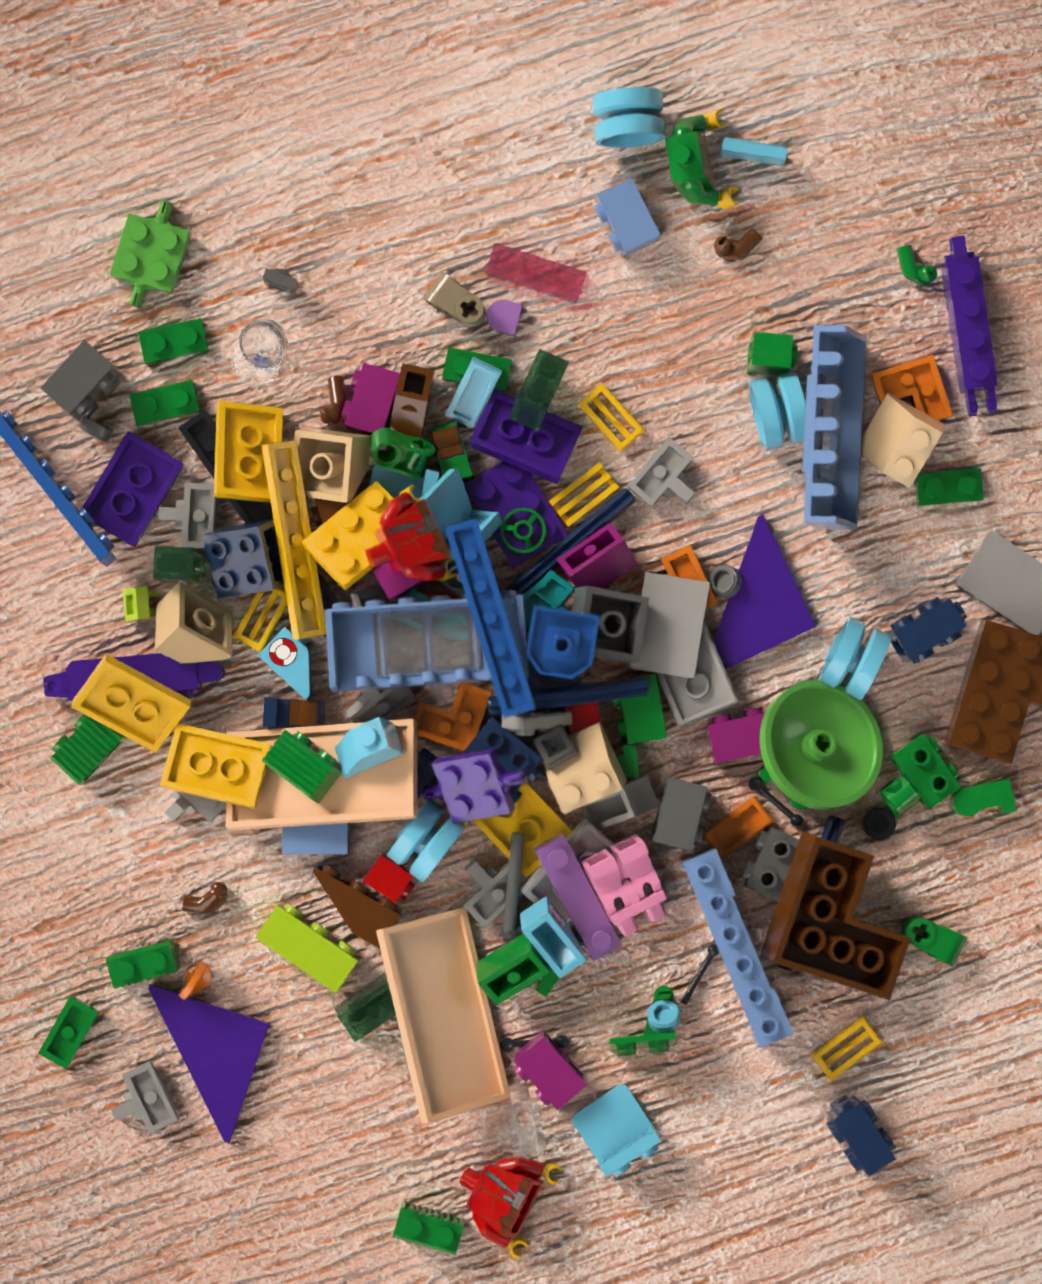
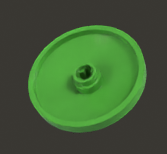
(821, 745)

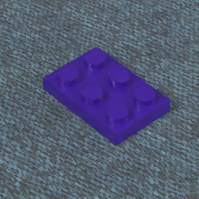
(534, 451)
(132, 488)
(512, 488)

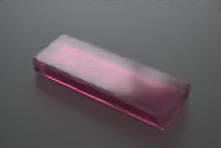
(535, 273)

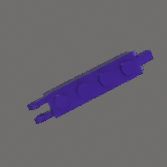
(969, 326)
(165, 670)

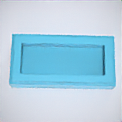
(753, 151)
(473, 392)

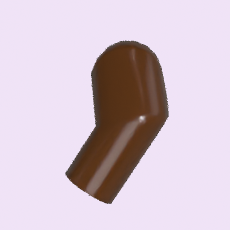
(737, 249)
(337, 400)
(209, 902)

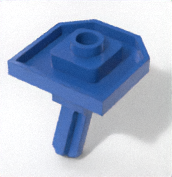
(561, 641)

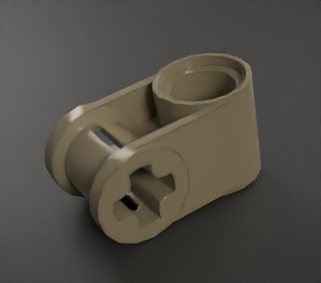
(451, 299)

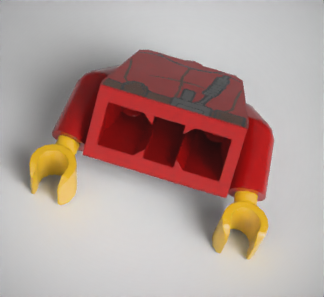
(410, 540)
(504, 1198)

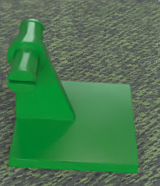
(650, 1039)

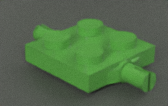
(150, 253)

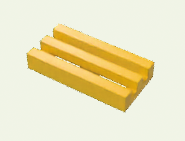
(629, 438)
(598, 468)
(272, 625)
(861, 1021)

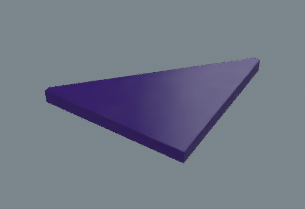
(766, 606)
(217, 1049)

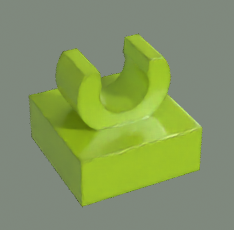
(137, 603)

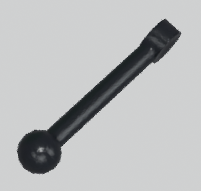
(795, 819)
(712, 952)
(507, 1043)

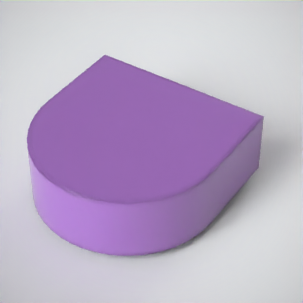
(504, 316)

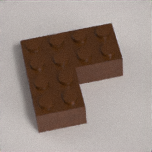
(996, 692)
(817, 925)

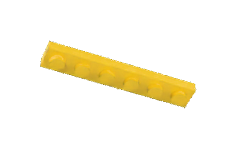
(291, 529)

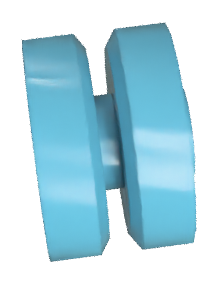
(628, 117)
(778, 410)
(850, 656)
(425, 840)

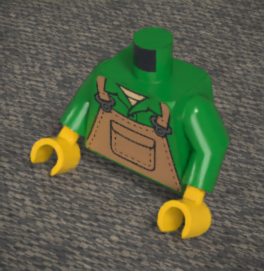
(691, 162)

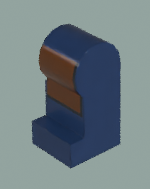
(292, 713)

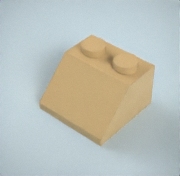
(900, 439)
(332, 463)
(192, 627)
(589, 774)

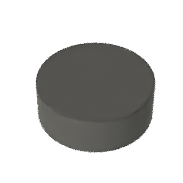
(96, 428)
(725, 581)

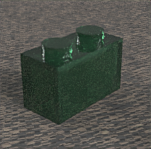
(539, 389)
(178, 565)
(367, 1008)

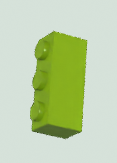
(308, 946)

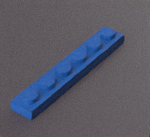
(59, 494)
(490, 618)

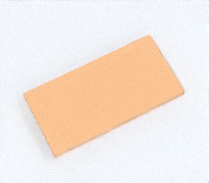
(372, 795)
(443, 1015)

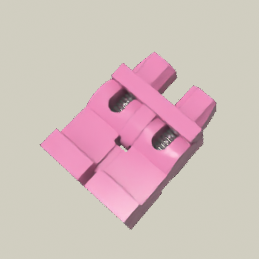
(626, 883)

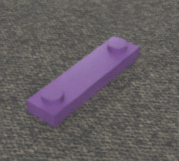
(577, 896)

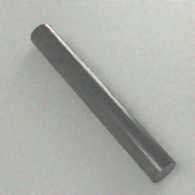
(513, 881)

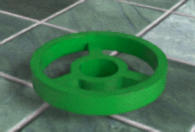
(526, 538)

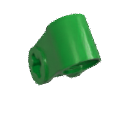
(406, 455)
(937, 940)

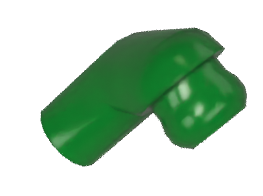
(914, 270)

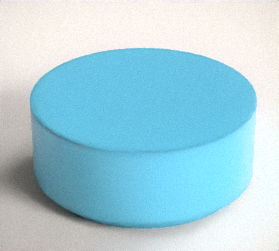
(664, 1016)

